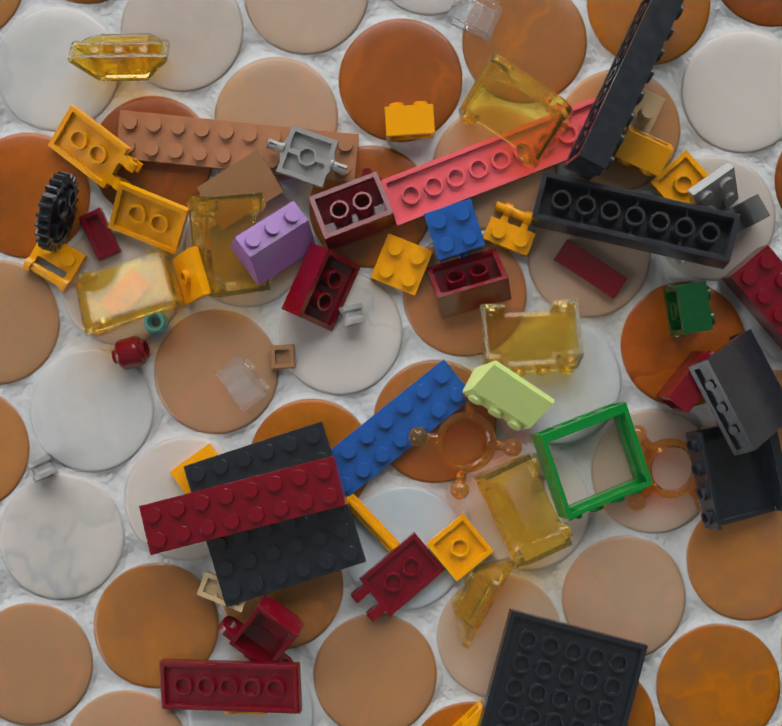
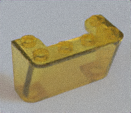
(533, 339)

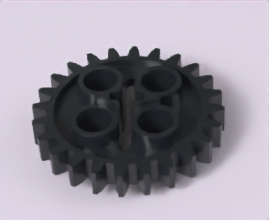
(56, 211)

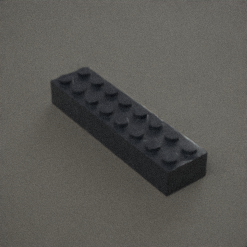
(623, 87)
(635, 220)

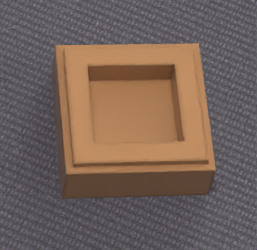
(282, 356)

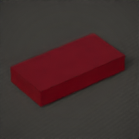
(99, 235)

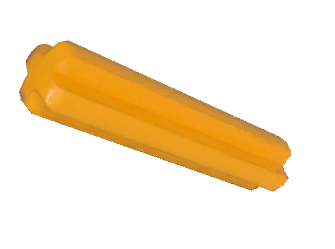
(368, 519)

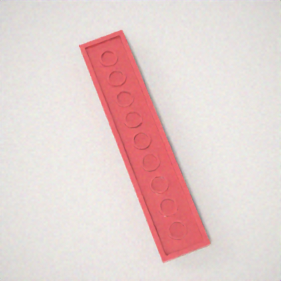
(471, 172)

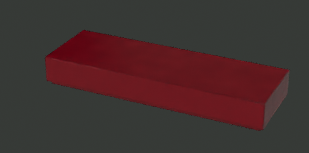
(590, 269)

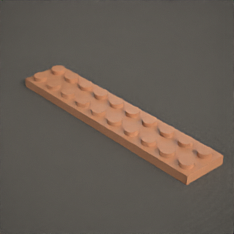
(216, 142)

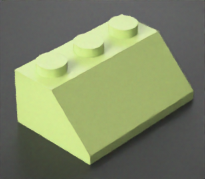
(507, 395)

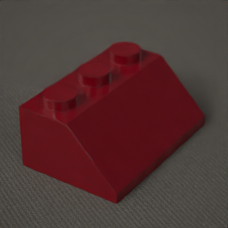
(352, 210)
(469, 282)
(321, 286)

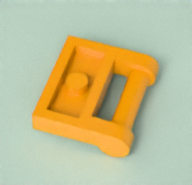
(66, 258)

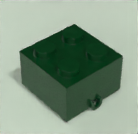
(688, 308)

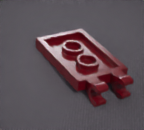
(398, 577)

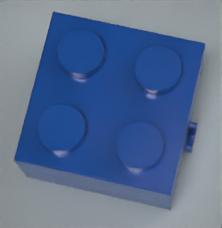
(455, 230)

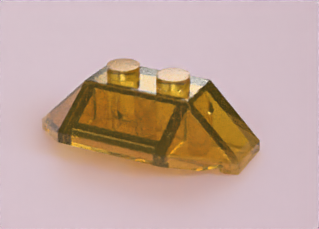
(120, 56)
(478, 596)

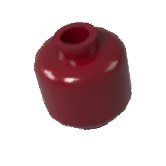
(131, 352)

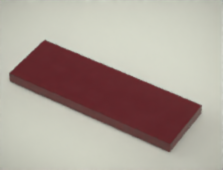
(231, 685)

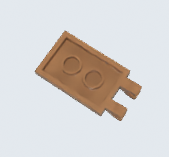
(244, 176)

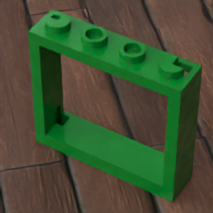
(631, 446)

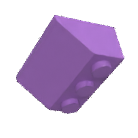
(274, 243)

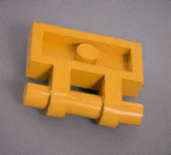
(508, 235)

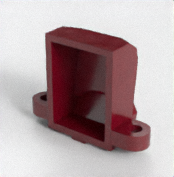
(264, 632)

